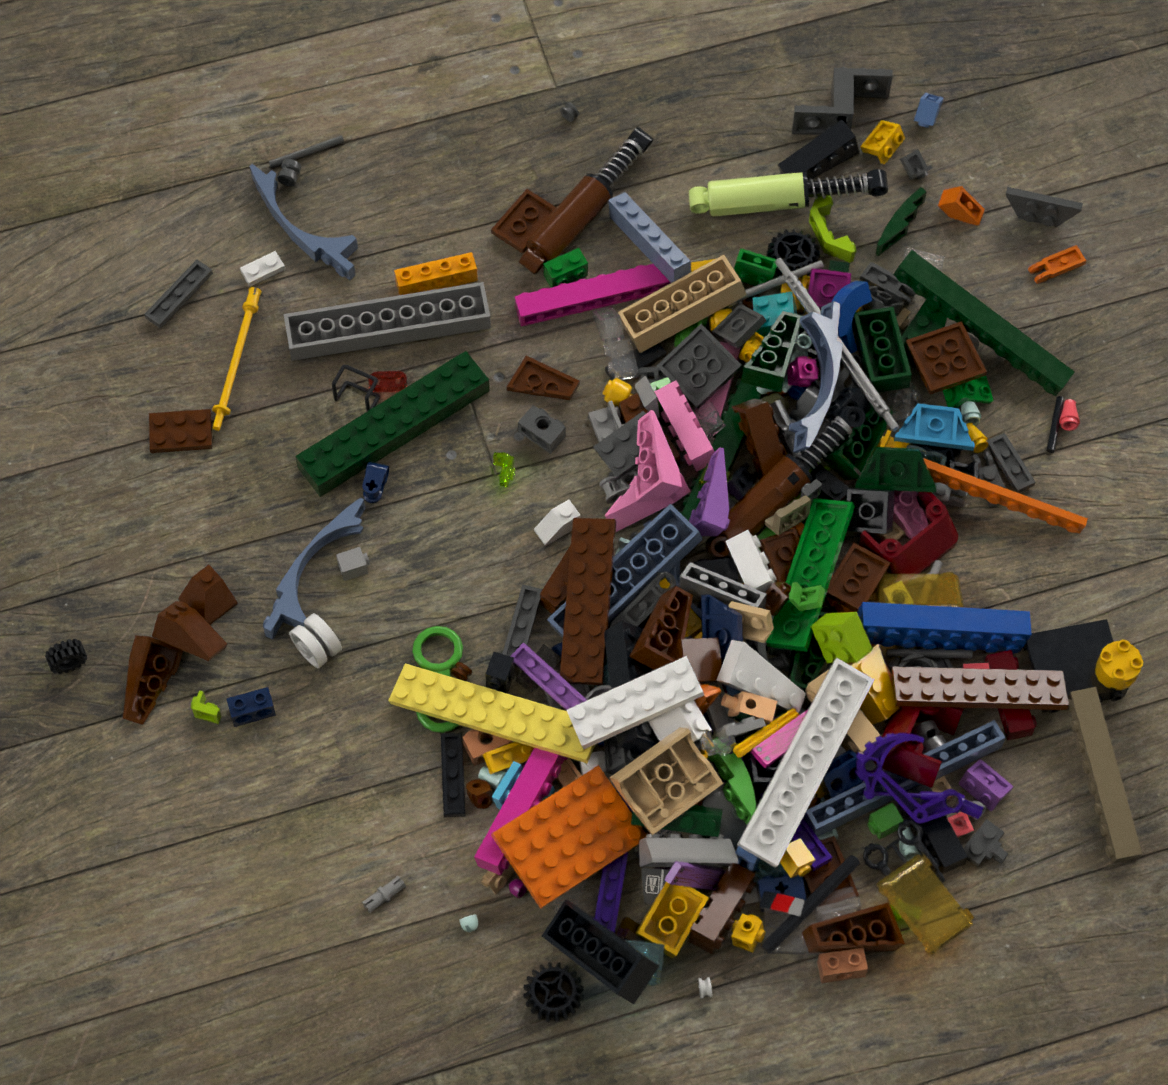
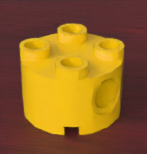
(1118, 665)

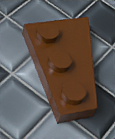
(542, 380)

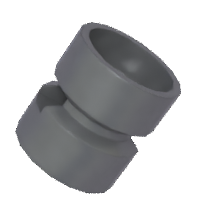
(930, 733)

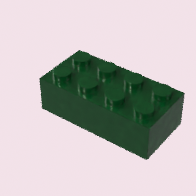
(881, 349)

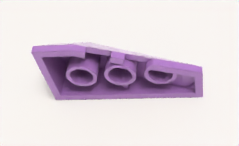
(713, 509)

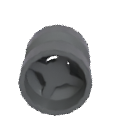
(289, 172)

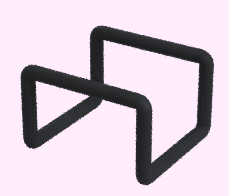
(369, 391)

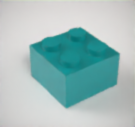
(771, 308)

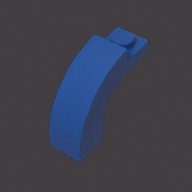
(850, 299)

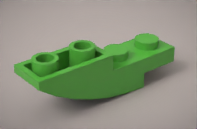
(739, 785)

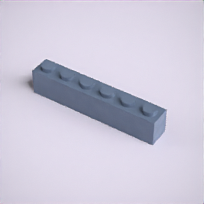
(649, 237)

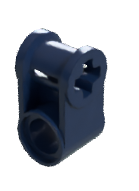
(374, 481)

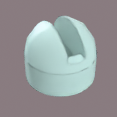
(469, 923)

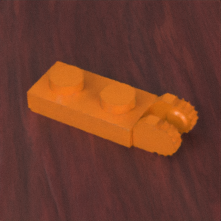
(1058, 264)

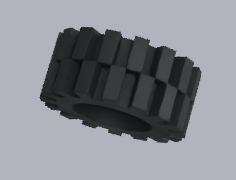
(66, 656)

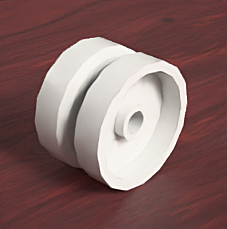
(315, 640)

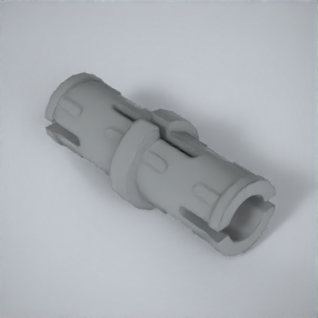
(383, 894)

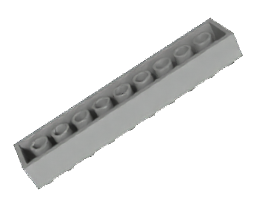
(387, 321)

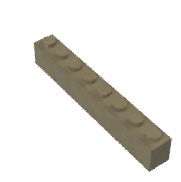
(1104, 776)

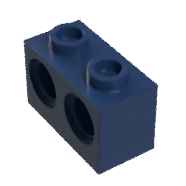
(251, 707)
(840, 771)

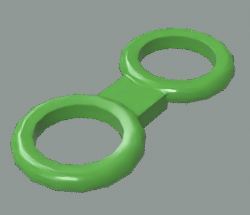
(442, 668)

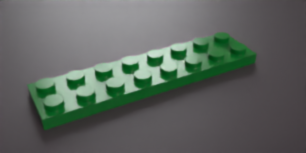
(810, 568)

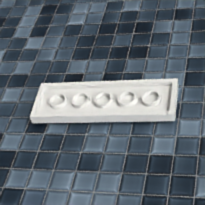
(635, 702)

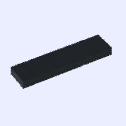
(453, 775)

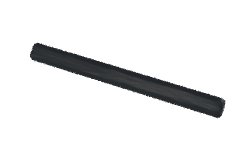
(811, 903)

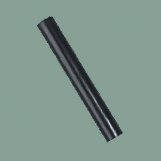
(1055, 424)

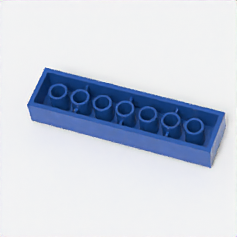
(945, 627)

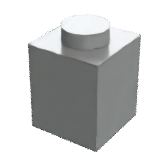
(352, 563)

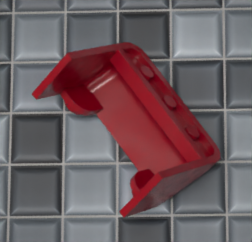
(922, 549)
(907, 757)

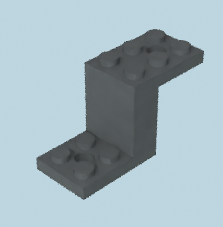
(845, 86)

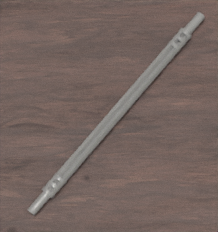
(846, 357)

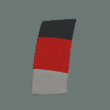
(782, 903)

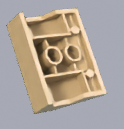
(666, 780)

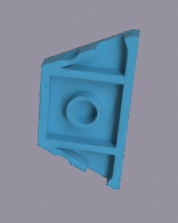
(935, 427)

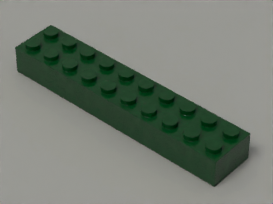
(392, 423)

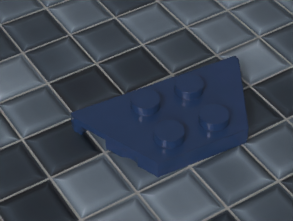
(721, 623)

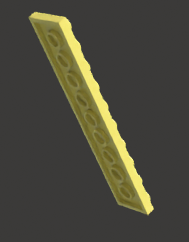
(488, 711)

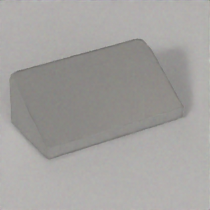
(647, 395)

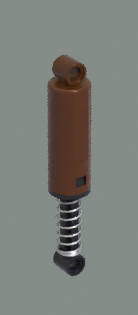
(581, 205)
(782, 483)

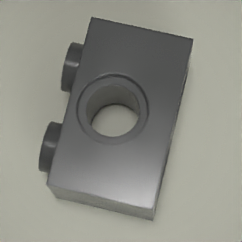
(547, 438)

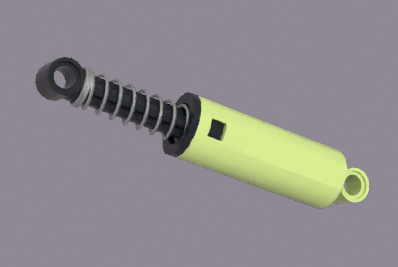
(779, 192)

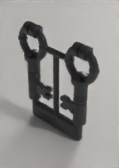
(915, 841)

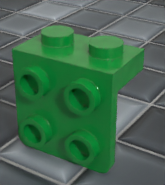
(975, 390)

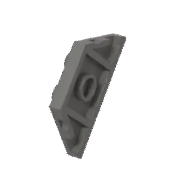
(1042, 208)

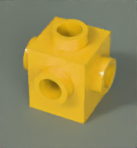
(747, 932)

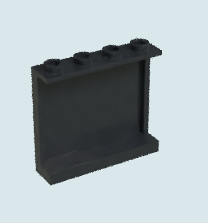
(1075, 653)

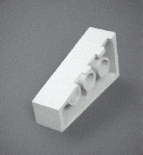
(751, 673)

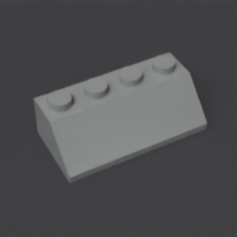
(695, 850)

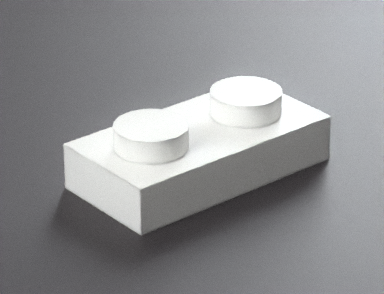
(262, 268)

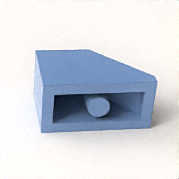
(928, 109)

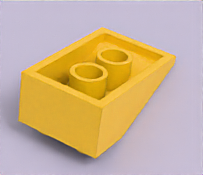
(672, 917)

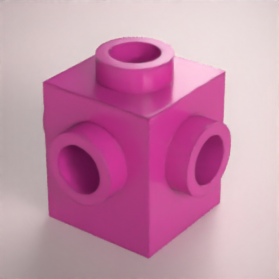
(802, 372)

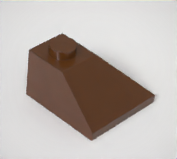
(208, 595)

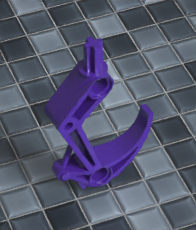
(934, 802)

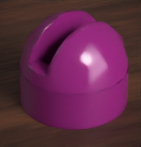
(517, 888)

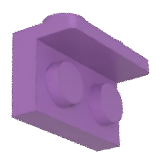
(985, 784)

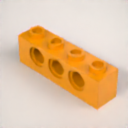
(436, 274)

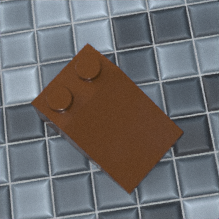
(188, 631)

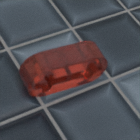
(387, 381)

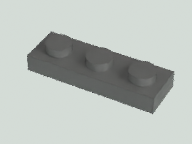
(1010, 463)

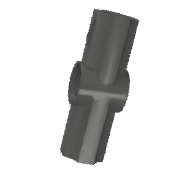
(783, 420)

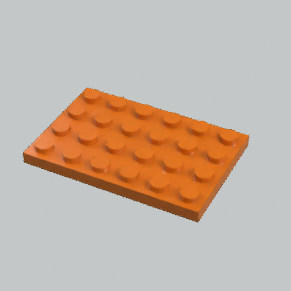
(568, 836)

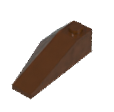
(149, 670)

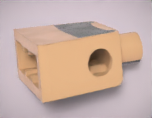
(747, 705)

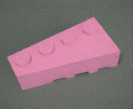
(684, 425)

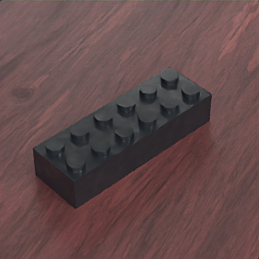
(619, 643)
(600, 951)

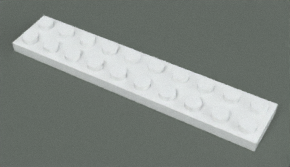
(805, 762)

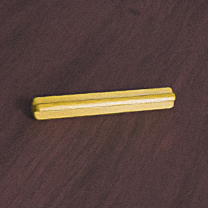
(765, 732)

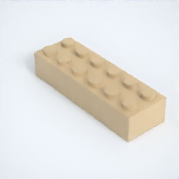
(682, 303)

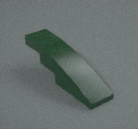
(899, 223)

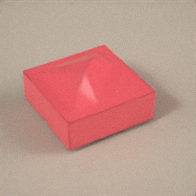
(960, 824)

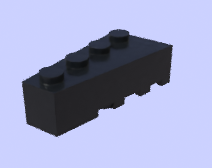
(823, 152)

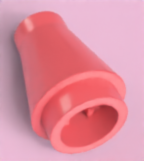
(1069, 417)

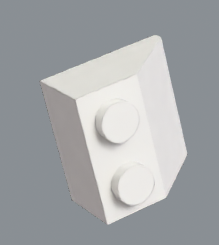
(685, 716)

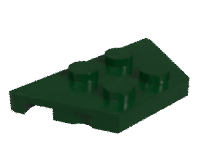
(896, 470)

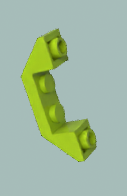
(839, 248)

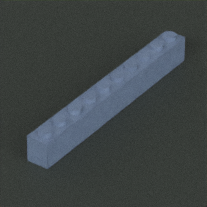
(953, 755)

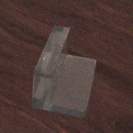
(838, 904)

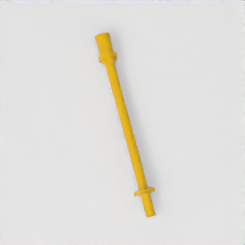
(250, 307)

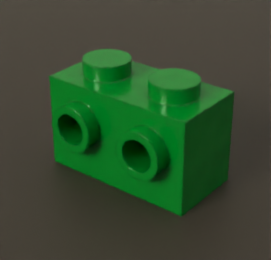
(754, 267)
(566, 268)

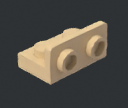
(756, 621)

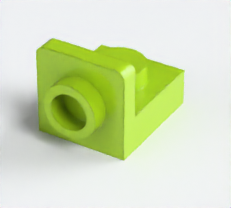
(207, 711)

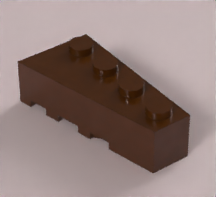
(555, 590)
(666, 626)
(868, 928)

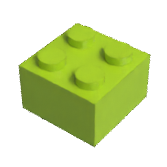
(841, 637)

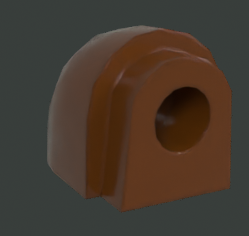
(479, 793)

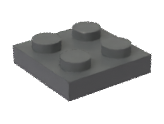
(739, 326)

